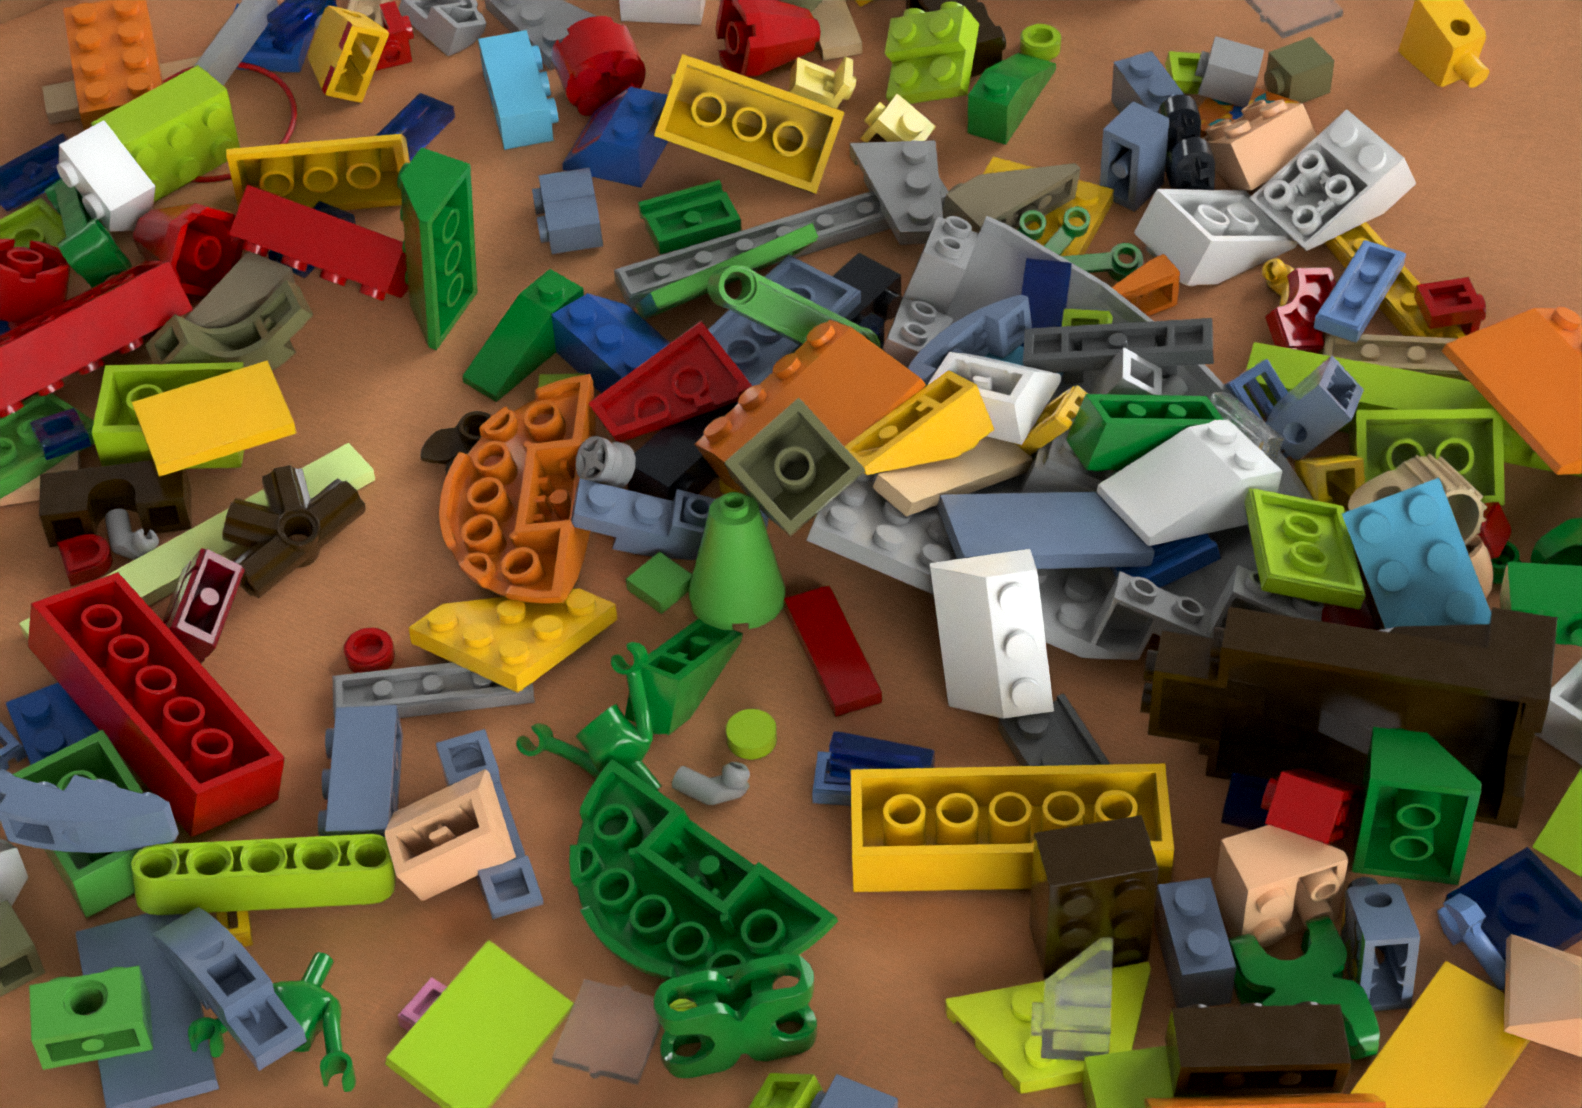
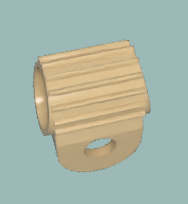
(1460, 493)

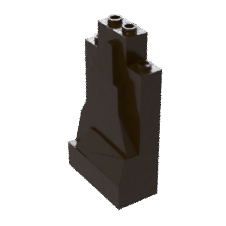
(1309, 692)

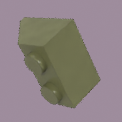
(793, 467)

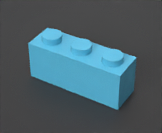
(518, 89)

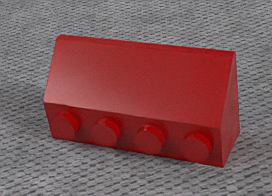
(322, 241)

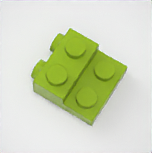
(931, 53)

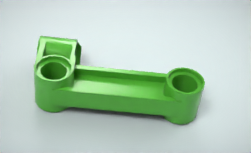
(775, 305)

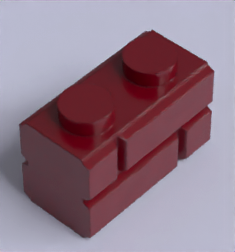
(203, 601)

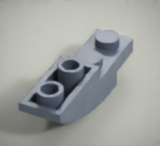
(643, 522)
(84, 816)
(231, 985)

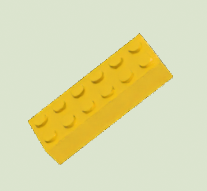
(980, 822)

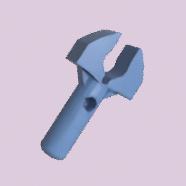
(1462, 921)

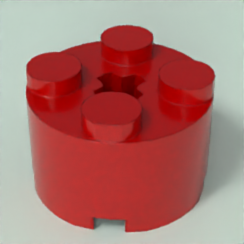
(597, 62)
(31, 280)

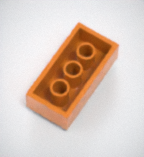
(111, 55)

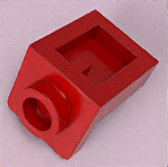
(1451, 304)

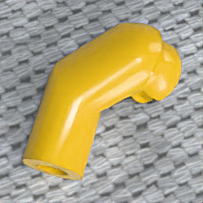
(1276, 278)

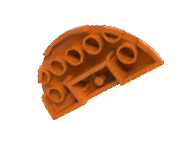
(514, 496)

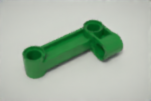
(87, 242)

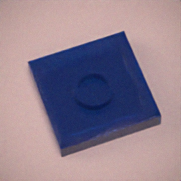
(1525, 901)

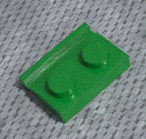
(689, 217)

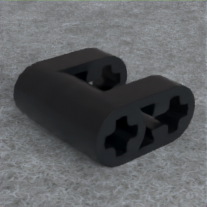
(1188, 156)

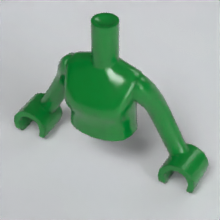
(611, 732)
(314, 1011)

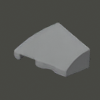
(446, 23)

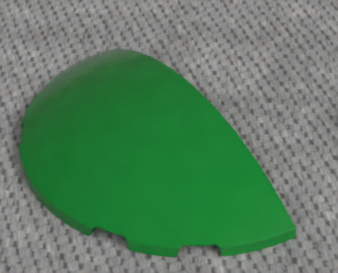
(674, 893)

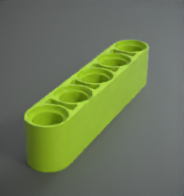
(263, 874)

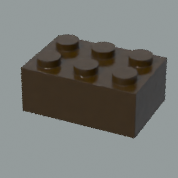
(1090, 887)

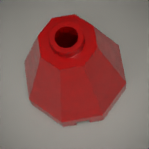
(763, 34)
(193, 241)

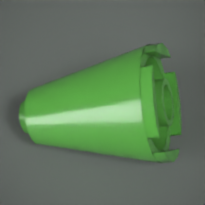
(736, 567)

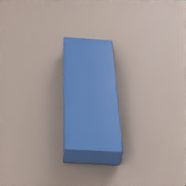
(1359, 291)

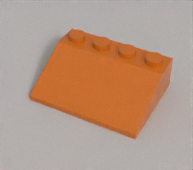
(835, 375)
(1532, 378)

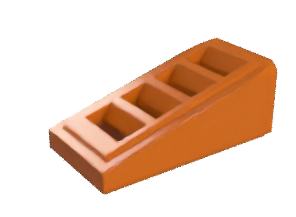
(1152, 286)

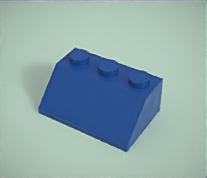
(604, 339)

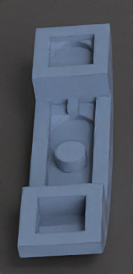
(991, 330)
(506, 886)

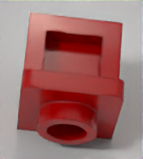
(400, 31)

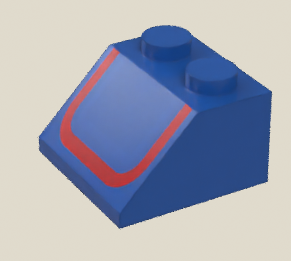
(621, 138)

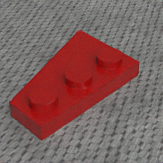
(671, 386)

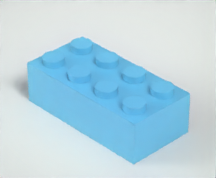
(1417, 559)

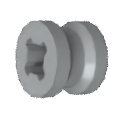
(605, 462)

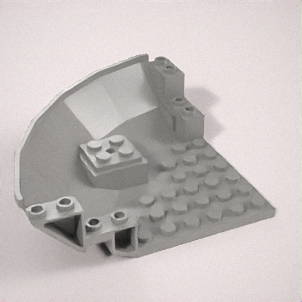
(1081, 607)

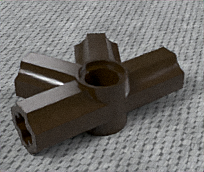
(287, 514)

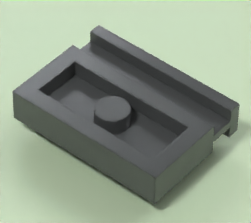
(1051, 738)

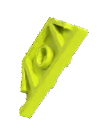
(1002, 1028)

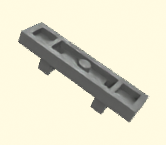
(1094, 346)

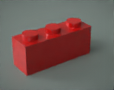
(1310, 804)

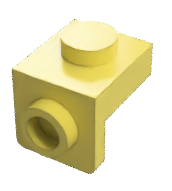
(821, 83)
(897, 122)

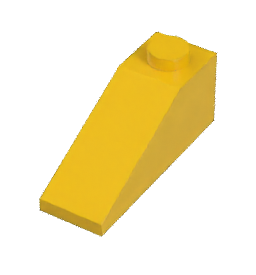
(926, 428)

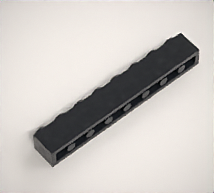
(671, 458)

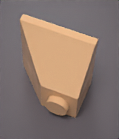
(1543, 995)

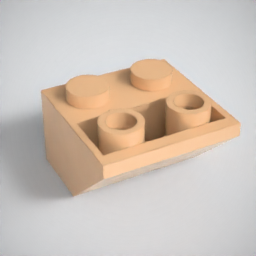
(1259, 142)
(449, 836)
(1276, 882)

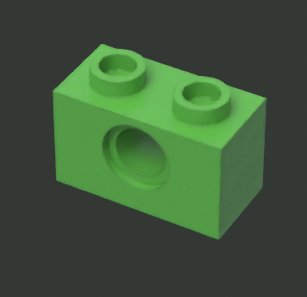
(69, 1036)

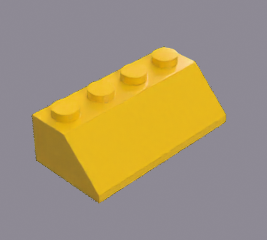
(749, 123)
(337, 172)

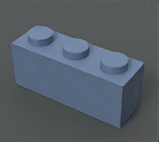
(363, 771)

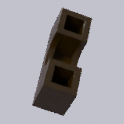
(80, 498)

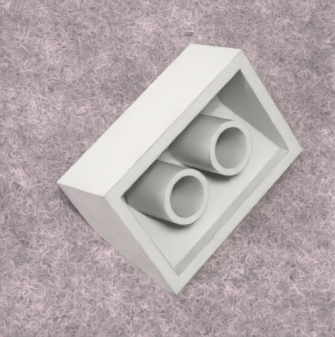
(992, 634)

